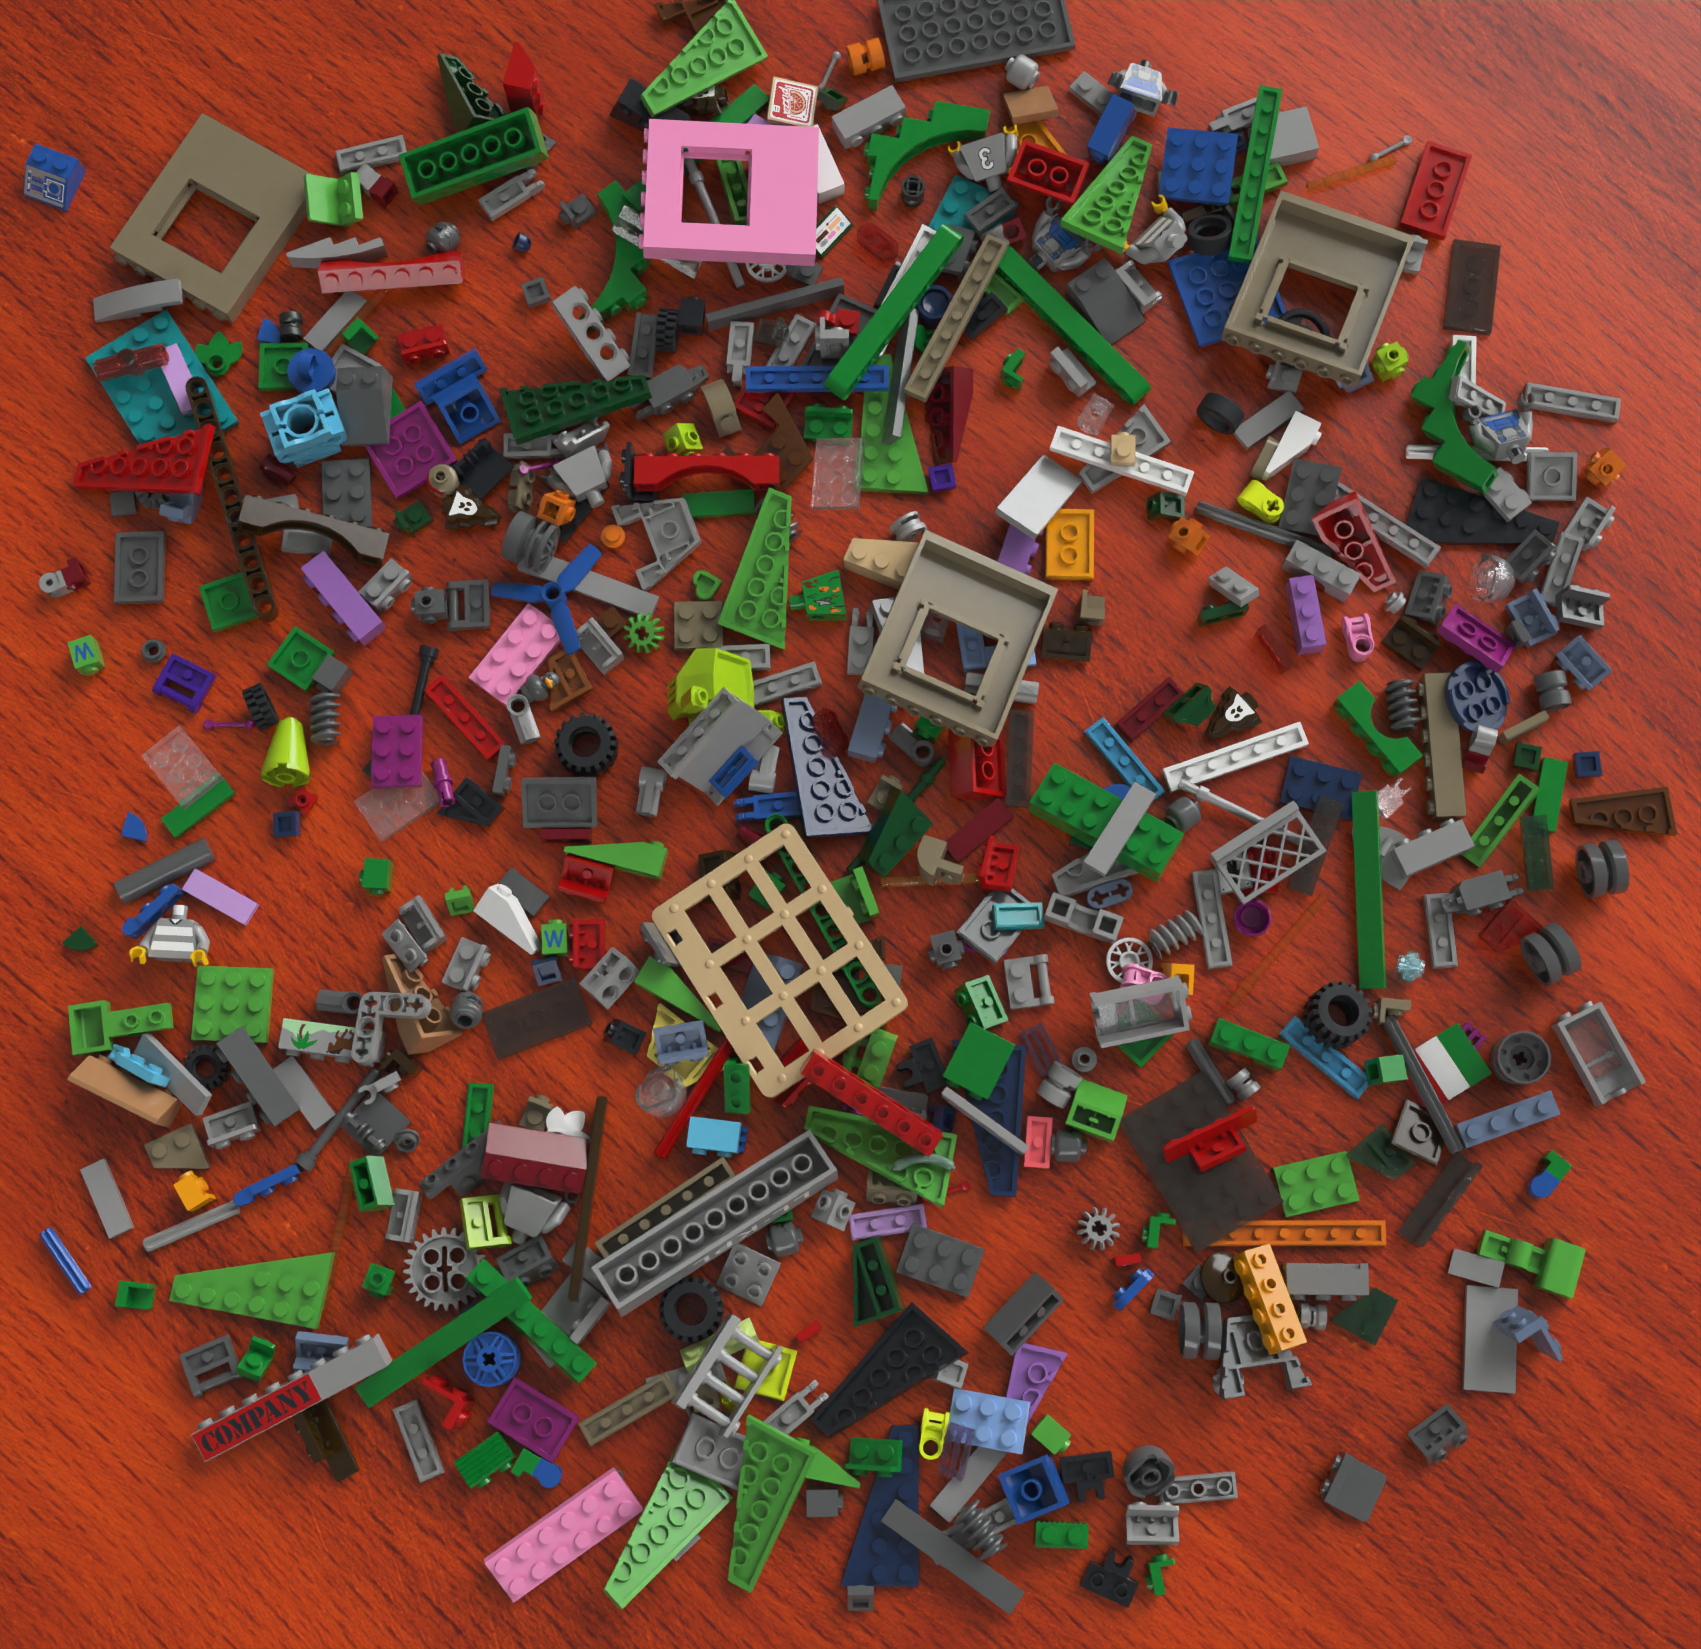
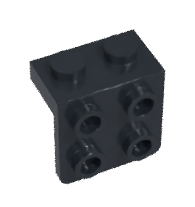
(627, 478)

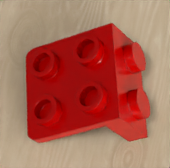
(459, 1412)

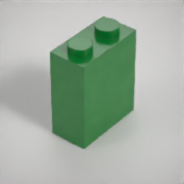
(978, 1061)

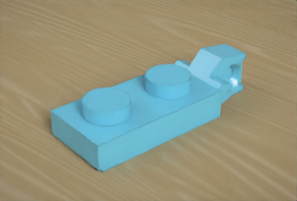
(136, 1065)

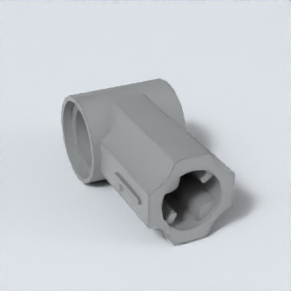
(523, 721)
(763, 775)
(651, 784)

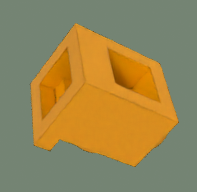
(1184, 971)
(193, 1191)

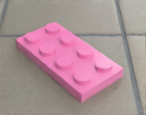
(517, 654)

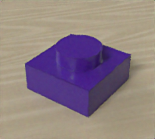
(942, 478)

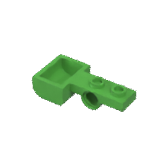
(95, 1025)
(1555, 1265)

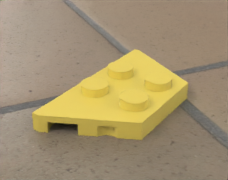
(686, 1069)

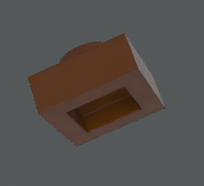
(611, 622)

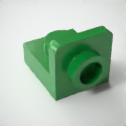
(257, 1359)

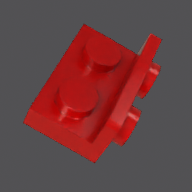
(423, 344)

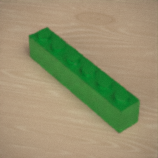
(535, 1326)

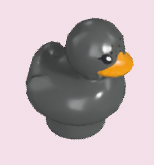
(536, 686)

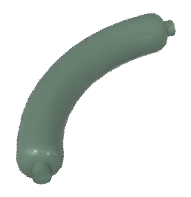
(922, 1158)

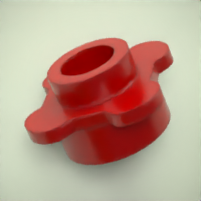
(310, 800)

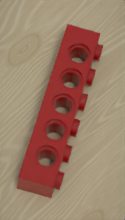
(871, 1102)

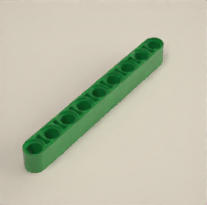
(893, 312)
(1073, 328)
(825, 924)

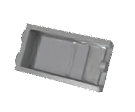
(1140, 1011)
(1597, 1052)

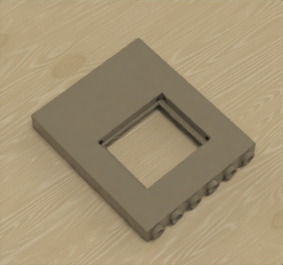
(238, 176)
(1333, 249)
(977, 596)

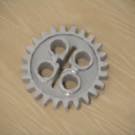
(421, 1269)

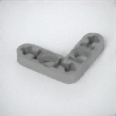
(381, 1010)

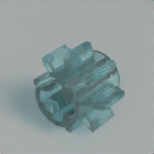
(1410, 966)

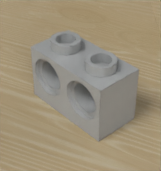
(610, 978)

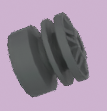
(529, 541)
(1532, 1051)

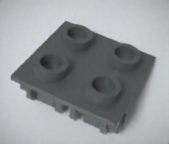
(375, 1124)

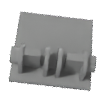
(748, 1274)

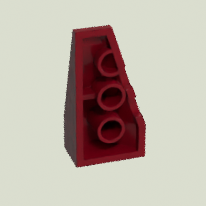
(948, 412)

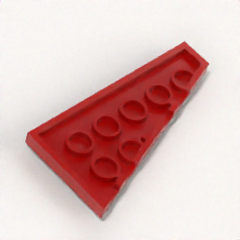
(157, 466)

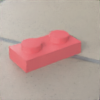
(1039, 1142)

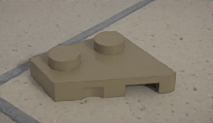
(178, 1150)

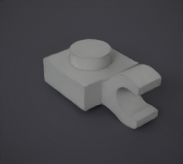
(387, 1083)

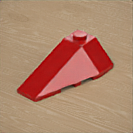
(1350, 535)

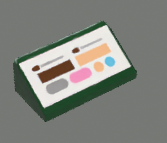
(831, 230)

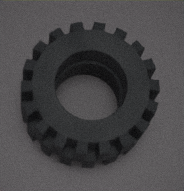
(581, 726)
(1352, 1005)
(669, 1315)

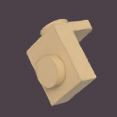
(1122, 449)

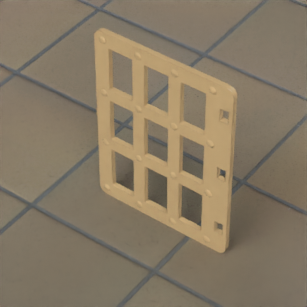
(708, 977)

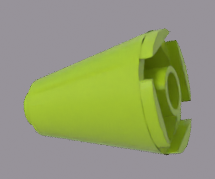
(287, 756)

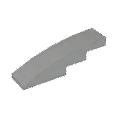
(324, 250)
(137, 300)

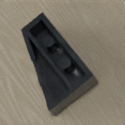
(633, 112)

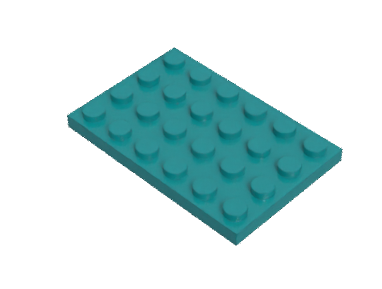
(147, 399)

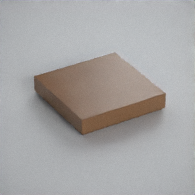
(1030, 105)

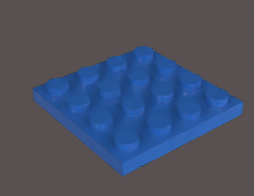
(1209, 291)

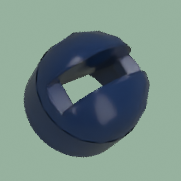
(521, 243)

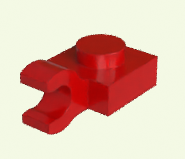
(843, 318)

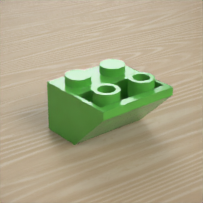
(1096, 1111)

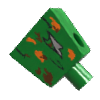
(821, 598)

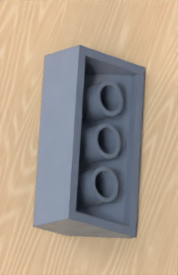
(757, 990)

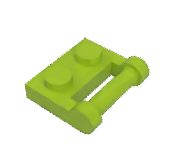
(478, 1224)

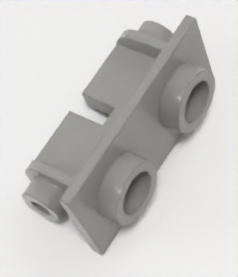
(405, 946)

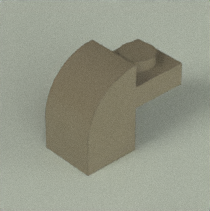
(721, 407)
(932, 863)

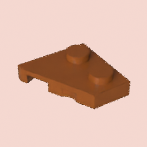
(572, 680)

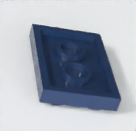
(1309, 779)

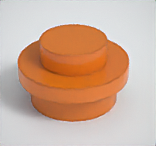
(613, 536)

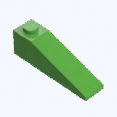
(735, 190)
(1501, 819)
(635, 858)
(667, 986)

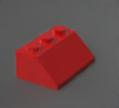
(522, 83)
(1048, 172)
(976, 769)

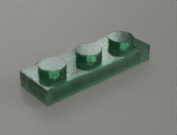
(1536, 852)

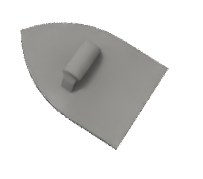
(1389, 870)

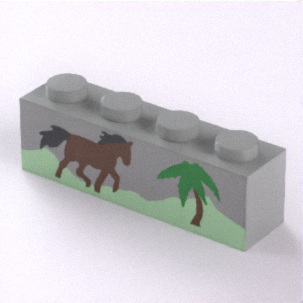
(323, 1040)

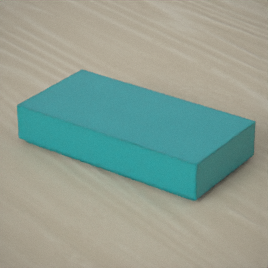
(1018, 916)

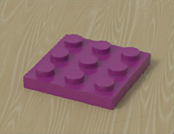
(412, 450)

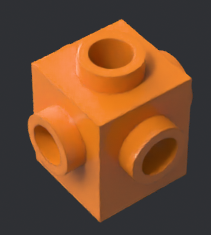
(1604, 467)
(552, 513)
(1188, 536)

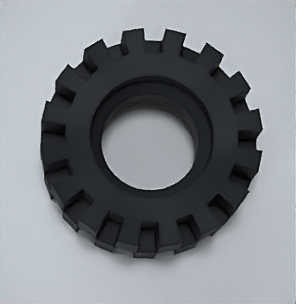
(667, 330)
(260, 706)
(200, 1054)

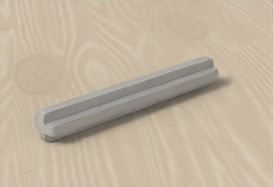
(190, 1226)

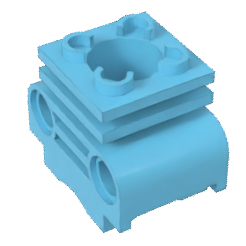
(291, 416)

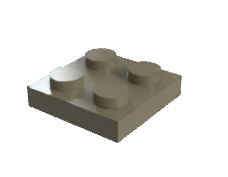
(697, 625)

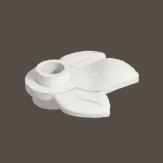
(567, 1124)

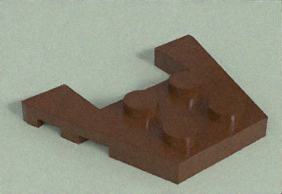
(696, 11)
(784, 442)
(822, 1003)

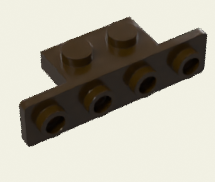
(325, 1439)

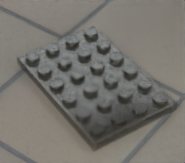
(1205, 1202)

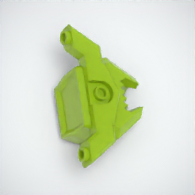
(702, 679)

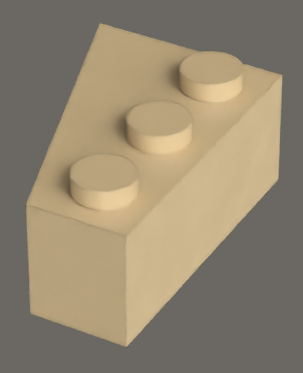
(880, 559)

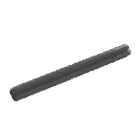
(1257, 527)
(1423, 1085)

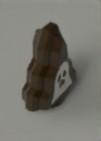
(706, 103)
(467, 510)
(1233, 714)

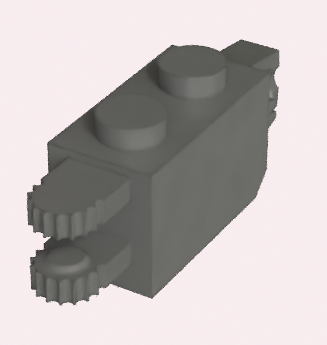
(671, 389)
(1479, 893)

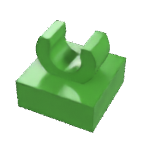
(459, 901)

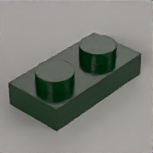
(1213, 614)

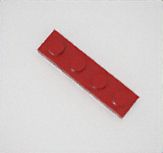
(465, 717)

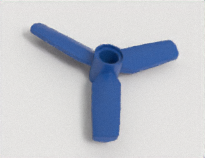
(566, 582)

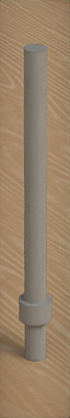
(697, 179)
(1202, 794)

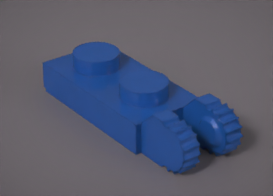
(768, 804)
(151, 912)
(266, 1186)

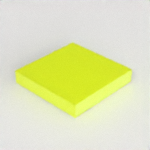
(777, 1379)

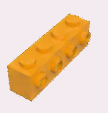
(1269, 1299)

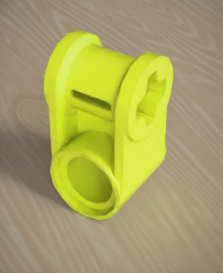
(1259, 500)
(933, 1431)

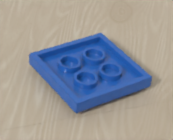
(1198, 166)

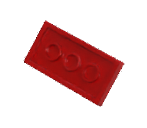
(1435, 190)

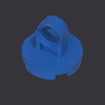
(311, 370)

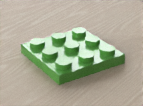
(232, 999)

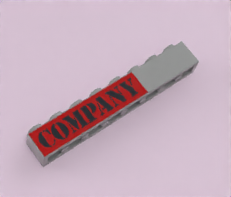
(291, 1397)

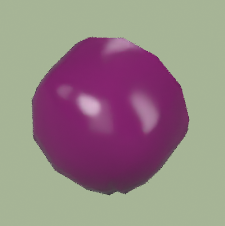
(1252, 918)

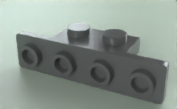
(459, 1170)

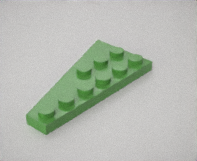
(893, 466)
(880, 1149)
(274, 1290)

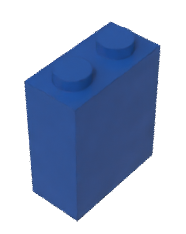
(1110, 129)

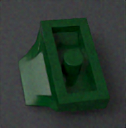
(1192, 706)

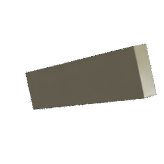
(628, 1409)

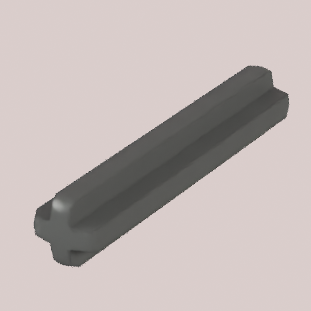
(1205, 1064)

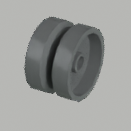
(1602, 868)
(1550, 954)
(1199, 1330)

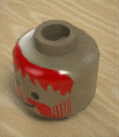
(442, 481)

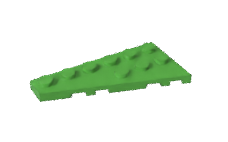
(714, 55)
(1110, 201)
(761, 582)
(768, 1486)
(672, 1517)

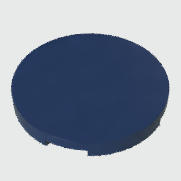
(1476, 696)

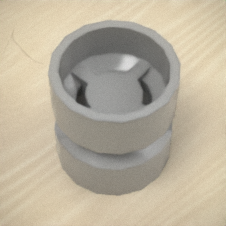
(1059, 1084)

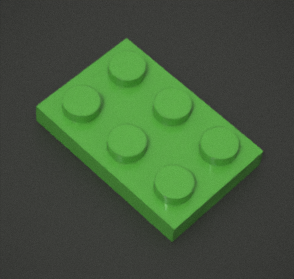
(1315, 1184)

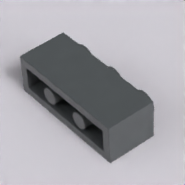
(1023, 1313)

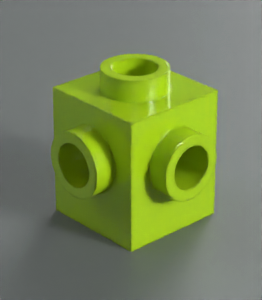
(1390, 361)
(682, 439)

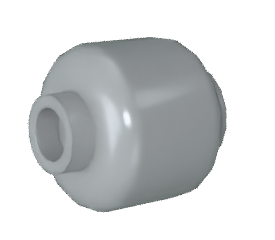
(1022, 72)

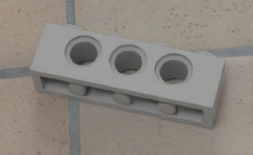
(577, 328)

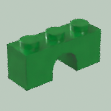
(1240, 1040)

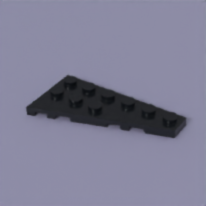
(1466, 518)
(898, 1361)

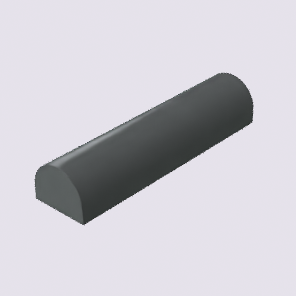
(164, 871)

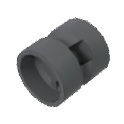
(1552, 691)

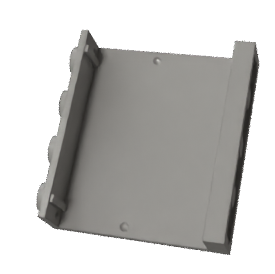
(715, 738)

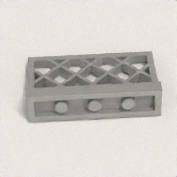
(1256, 834)

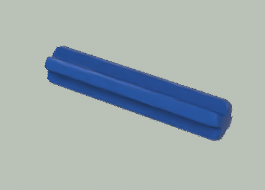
(65, 1261)

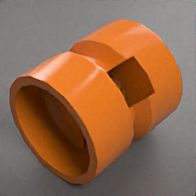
(873, 55)

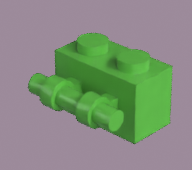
(875, 1059)

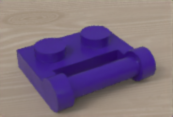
(188, 676)

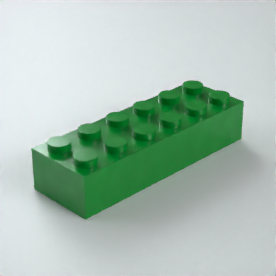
(474, 156)
(1086, 810)

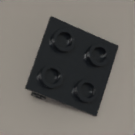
(482, 468)

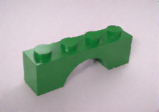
(1394, 754)

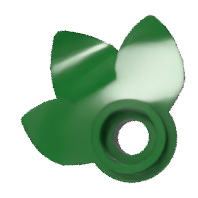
(218, 352)

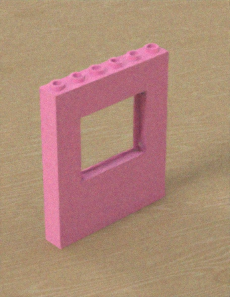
(778, 202)

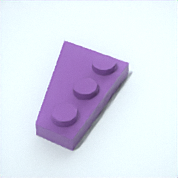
(1032, 1373)

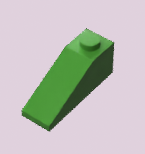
(828, 1470)

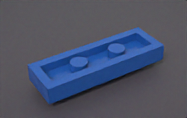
(449, 374)

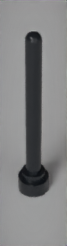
(427, 657)

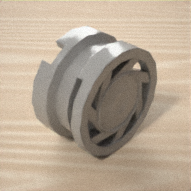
(908, 527)

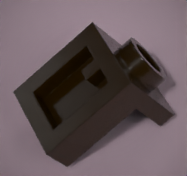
(405, 1064)

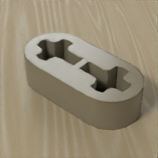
(1264, 458)

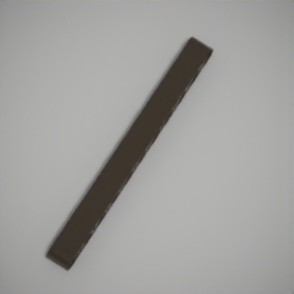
(232, 509)

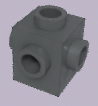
(430, 605)
(948, 941)

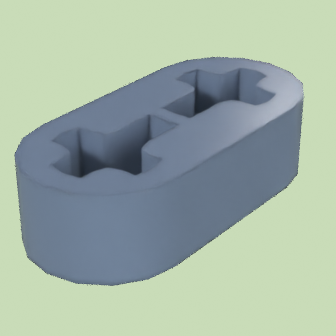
(1107, 889)

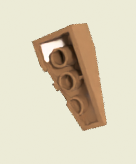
(425, 1033)

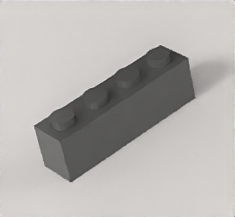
(257, 1076)

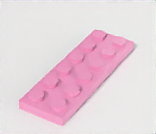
(563, 1534)

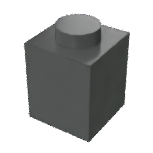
(332, 675)
(823, 1502)

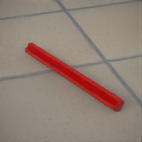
(694, 1099)

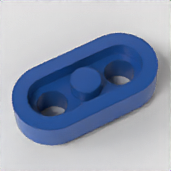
(1139, 1280)

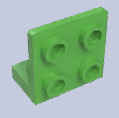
(333, 199)
(856, 894)

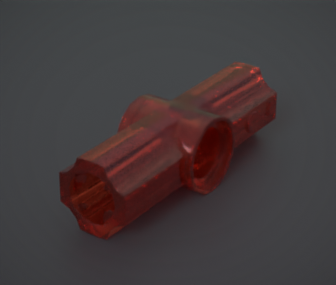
(143, 360)

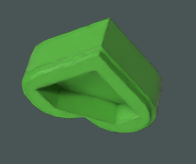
(706, 585)

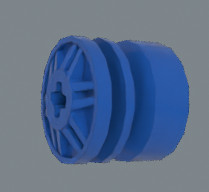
(507, 1358)

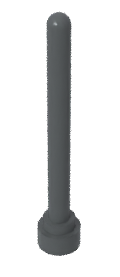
(308, 1158)

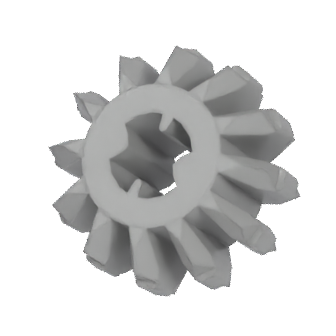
(1102, 1221)

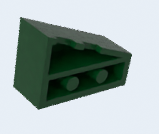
(894, 834)
(874, 1283)

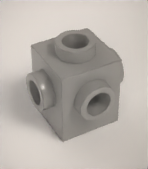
(833, 1208)

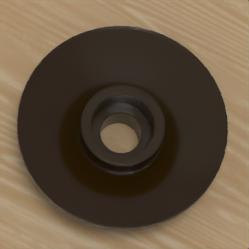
(1215, 1281)

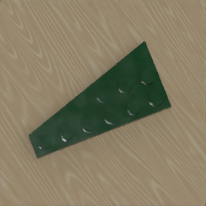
(566, 404)

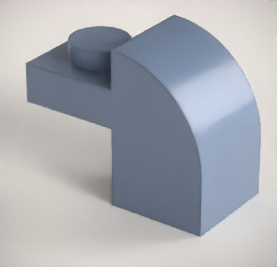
(182, 507)

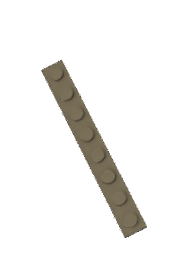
(956, 318)

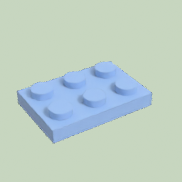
(997, 1420)

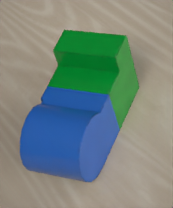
(1549, 1176)
(547, 1473)

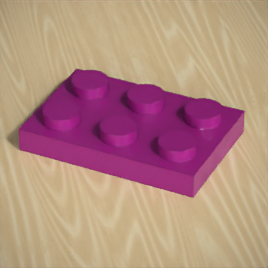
(1476, 638)
(397, 751)
(533, 1419)

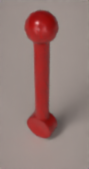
(965, 1186)

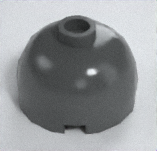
(1148, 1471)

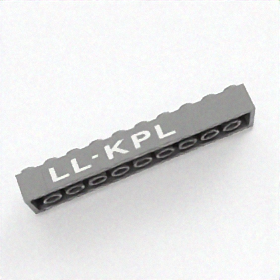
(715, 1223)

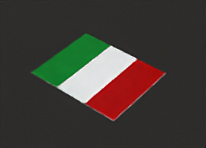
(1449, 1064)

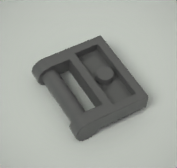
(476, 605)
(207, 1358)

